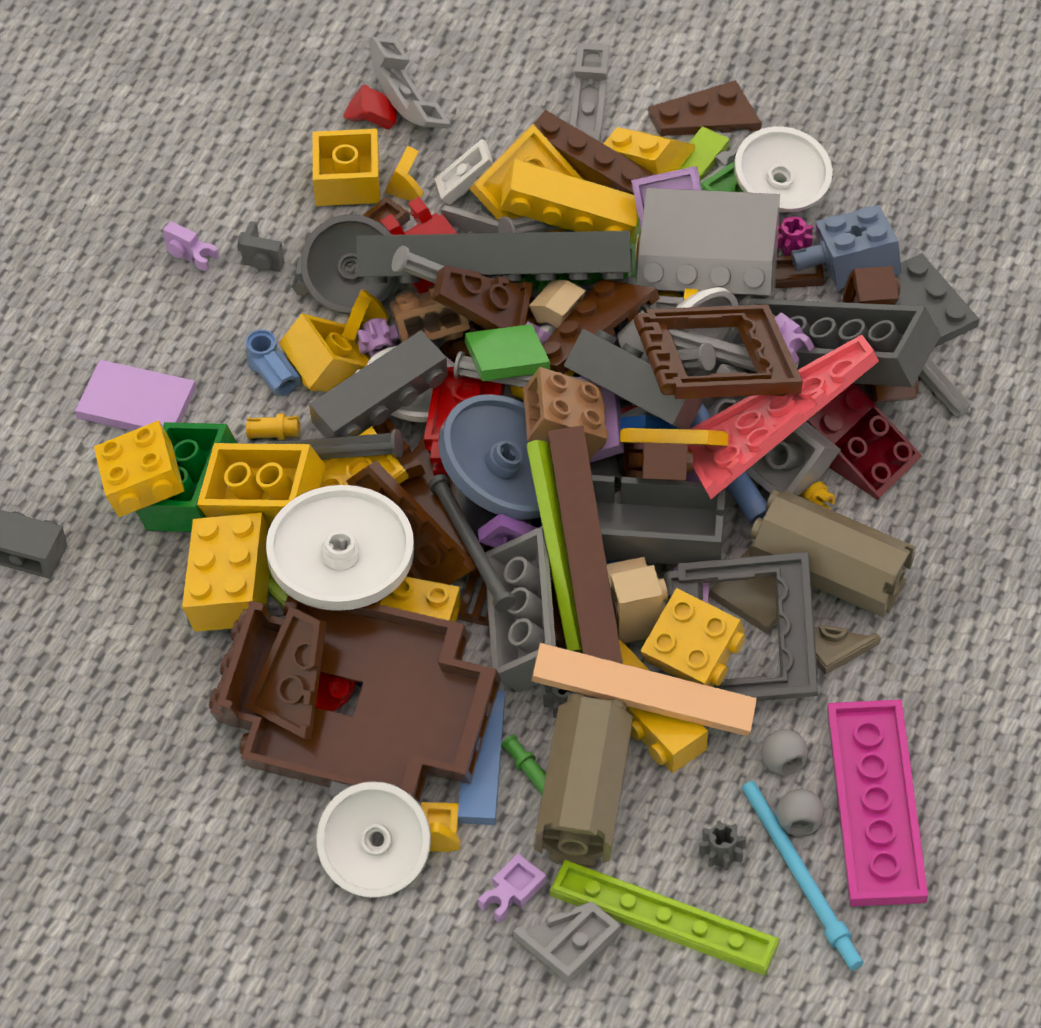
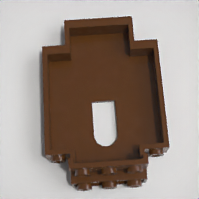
(413, 715)

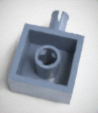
(851, 242)

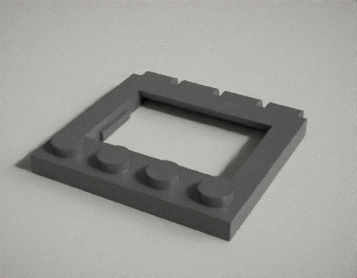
(794, 618)

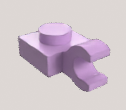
(185, 244)

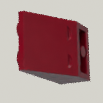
(871, 446)

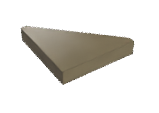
(838, 646)

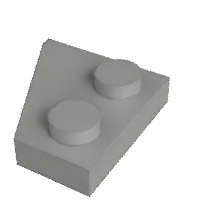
(569, 939)

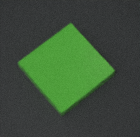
(506, 352)

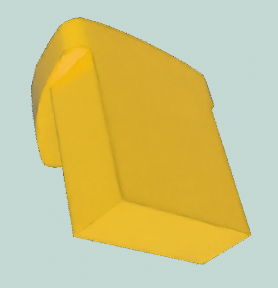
(401, 183)
(364, 309)
(443, 825)

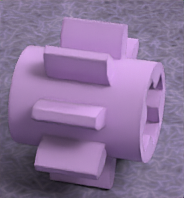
(377, 336)

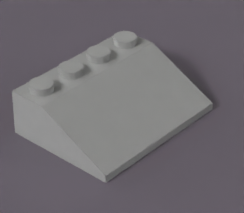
(709, 241)

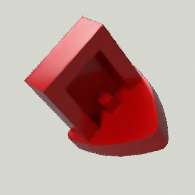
(371, 106)

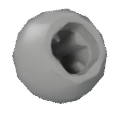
(784, 752)
(800, 812)

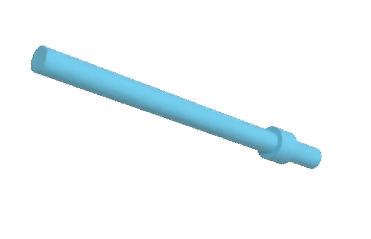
(836, 931)

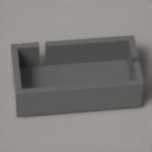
(659, 520)

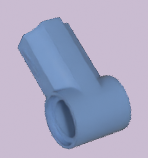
(270, 363)

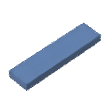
(480, 797)

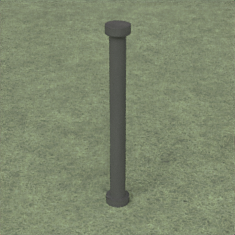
(503, 599)

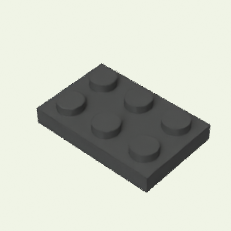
(926, 287)

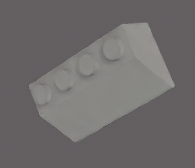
(792, 463)
(520, 630)

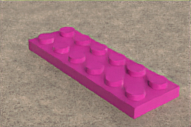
(876, 803)

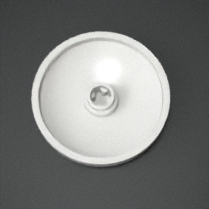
(340, 547)

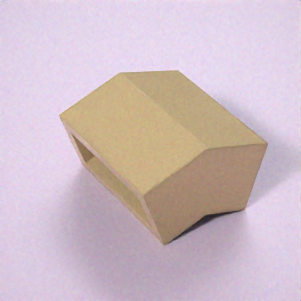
(556, 302)

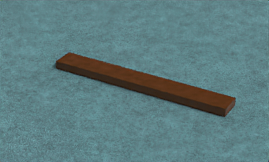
(584, 544)

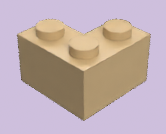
(636, 598)

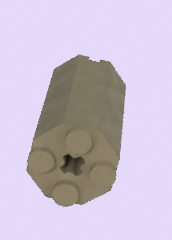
(843, 553)
(584, 780)

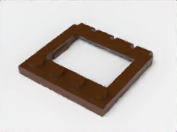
(759, 332)

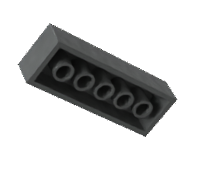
(897, 333)

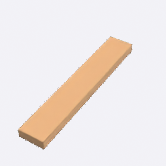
(644, 689)

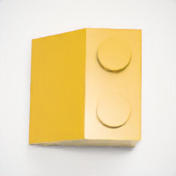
(649, 150)
(321, 352)

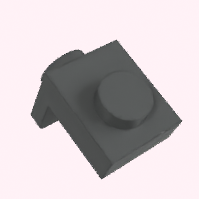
(258, 251)

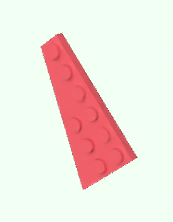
(766, 420)

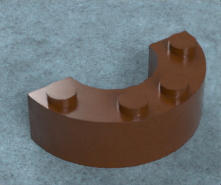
(877, 286)

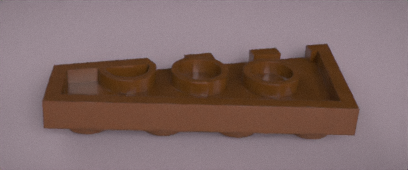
(600, 309)
(435, 553)

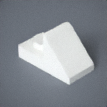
(463, 172)

